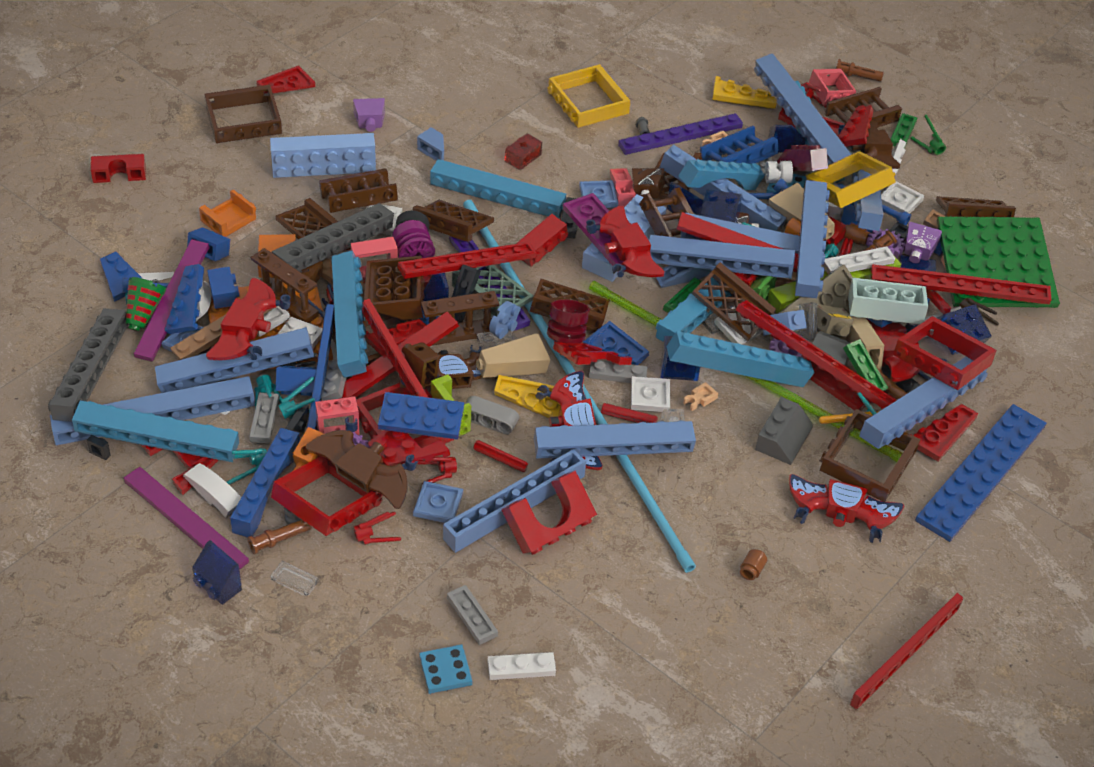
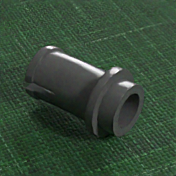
(642, 125)

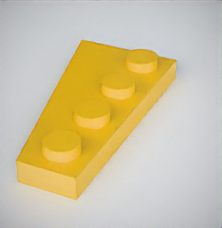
(744, 94)
(523, 394)

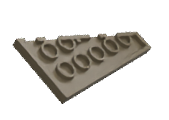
(834, 292)

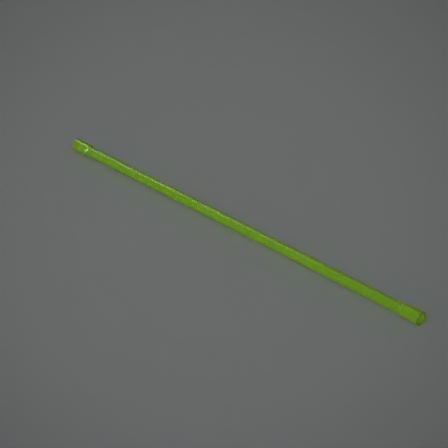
(603, 291)

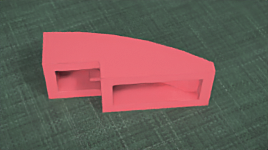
(623, 185)

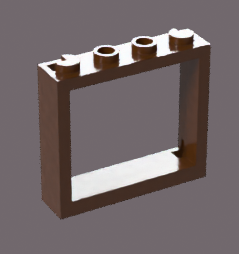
(243, 97)
(876, 489)

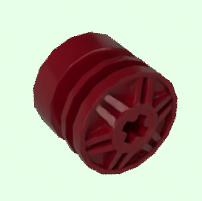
(568, 321)

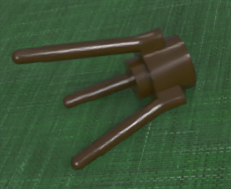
(969, 302)

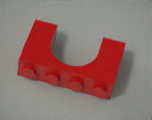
(575, 511)

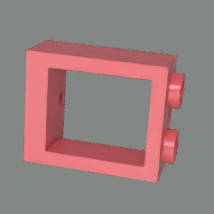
(836, 77)
(373, 248)
(328, 409)

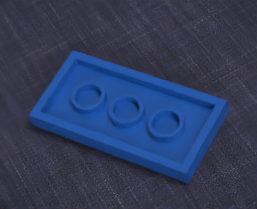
(421, 415)

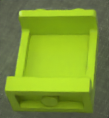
(442, 389)

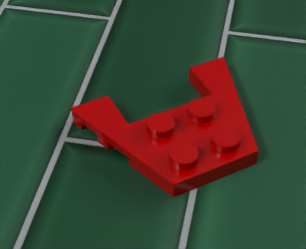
(585, 354)
(400, 445)
(189, 461)

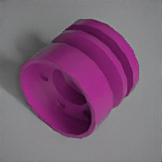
(413, 240)

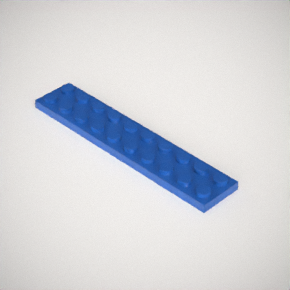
(980, 472)

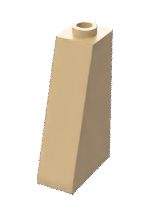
(790, 204)
(863, 330)
(514, 358)

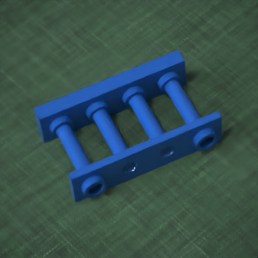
(740, 139)

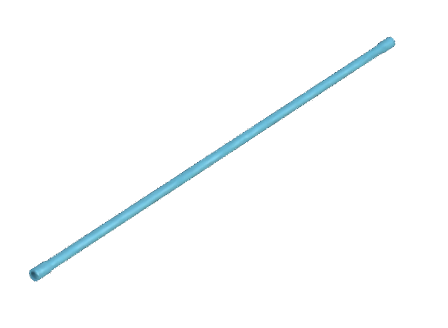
(681, 554)

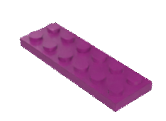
(586, 209)

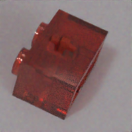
(523, 151)

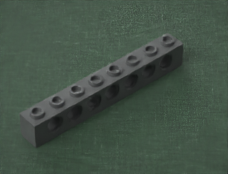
(336, 237)
(88, 364)

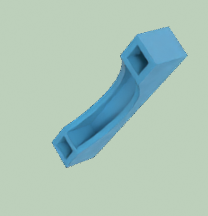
(698, 173)

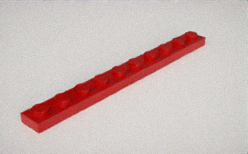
(964, 284)
(814, 354)

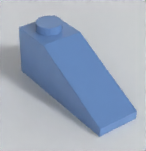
(679, 274)

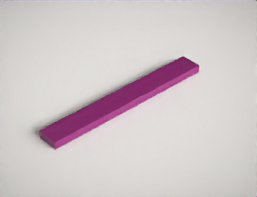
(155, 330)
(180, 514)

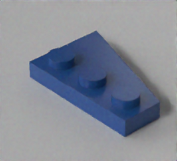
(115, 270)
(613, 339)

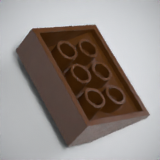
(391, 292)

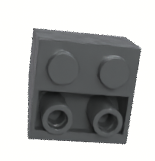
(832, 346)

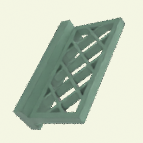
(505, 281)

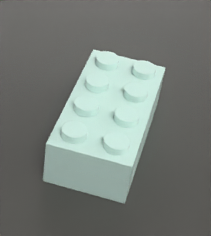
(887, 301)

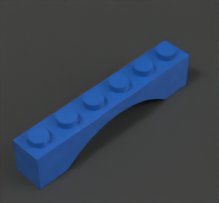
(252, 503)

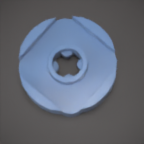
(505, 319)

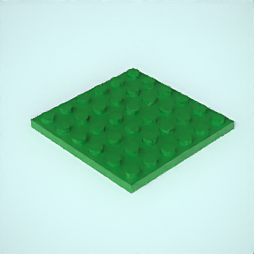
(997, 250)

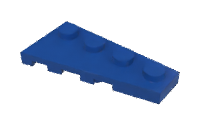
(184, 308)

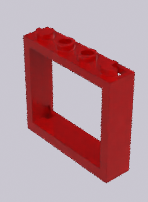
(954, 339)
(374, 401)
(285, 488)

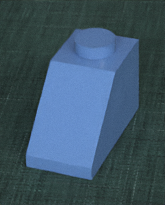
(431, 143)
(793, 320)

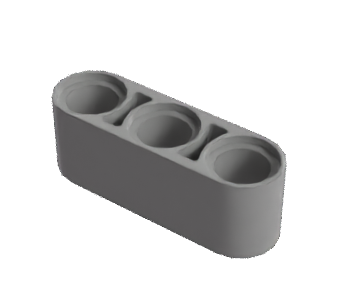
(492, 415)

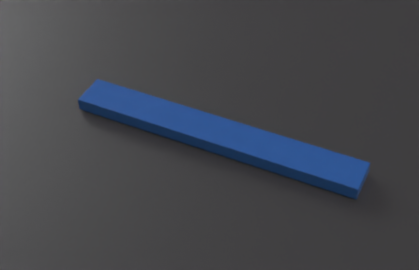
(322, 363)

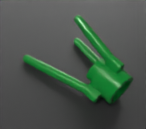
(936, 144)

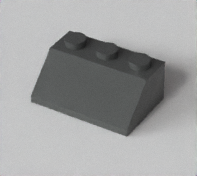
(784, 431)

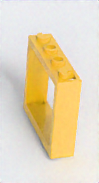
(596, 73)
(880, 177)

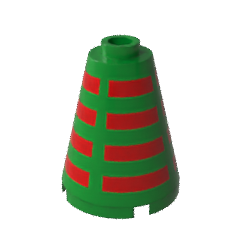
(142, 301)

